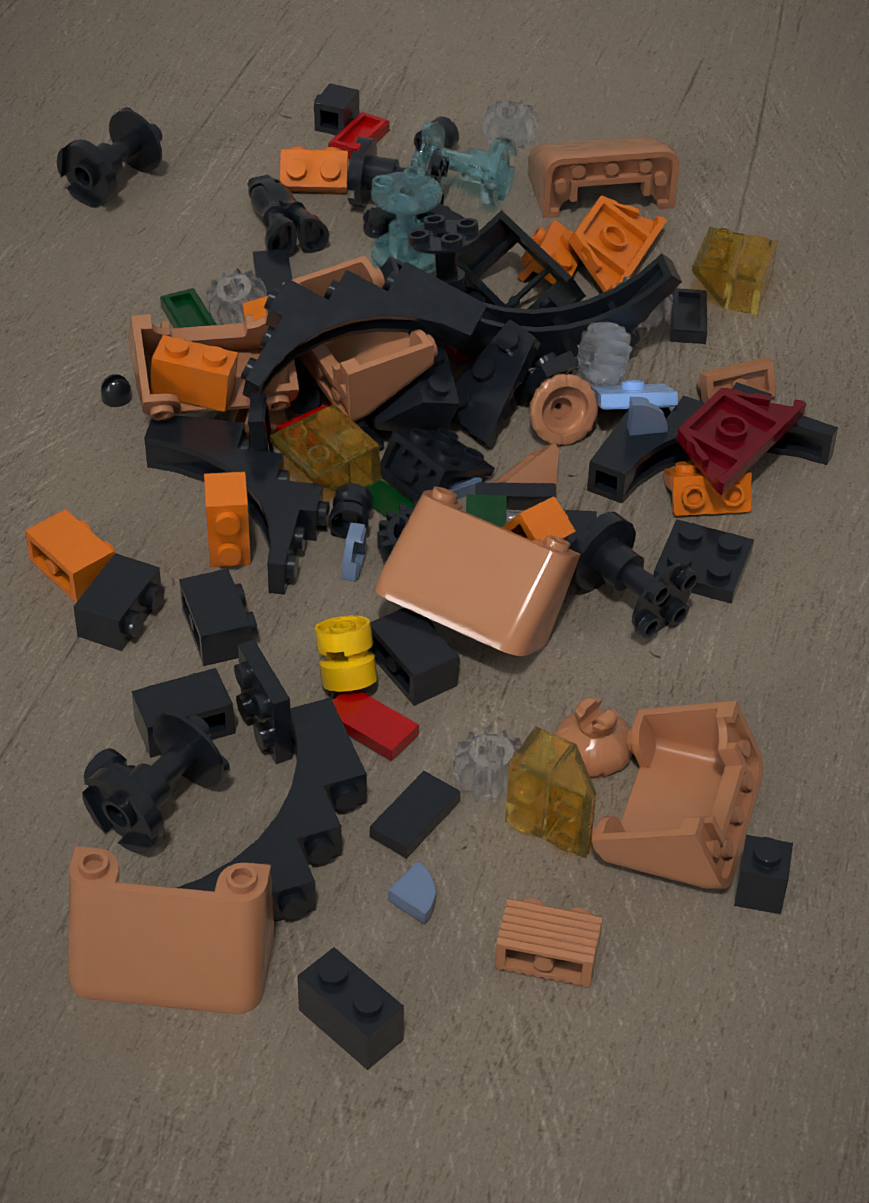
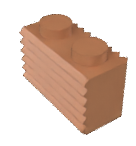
(548, 941)

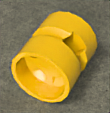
(346, 657)

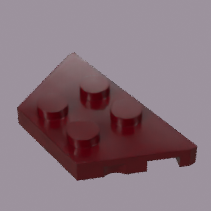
(734, 433)

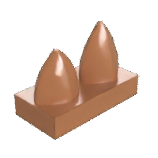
(753, 373)

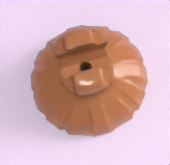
(563, 409)
(599, 737)

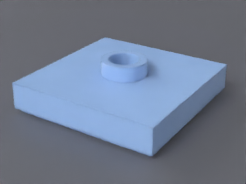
(619, 395)

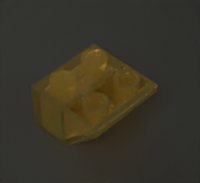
(736, 268)
(330, 449)
(551, 792)

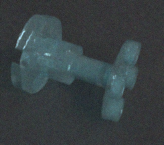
(478, 166)
(406, 196)

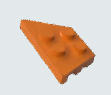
(613, 240)

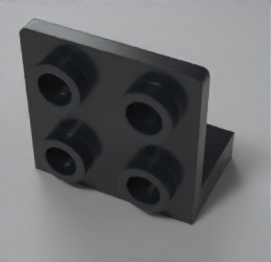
(429, 458)

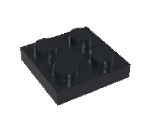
(712, 553)
(264, 702)

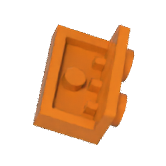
(314, 170)
(554, 242)
(696, 496)

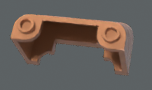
(562, 167)
(237, 337)
(364, 368)
(477, 575)
(688, 795)
(169, 941)

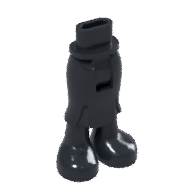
(285, 217)

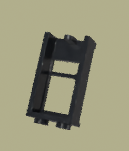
(495, 241)

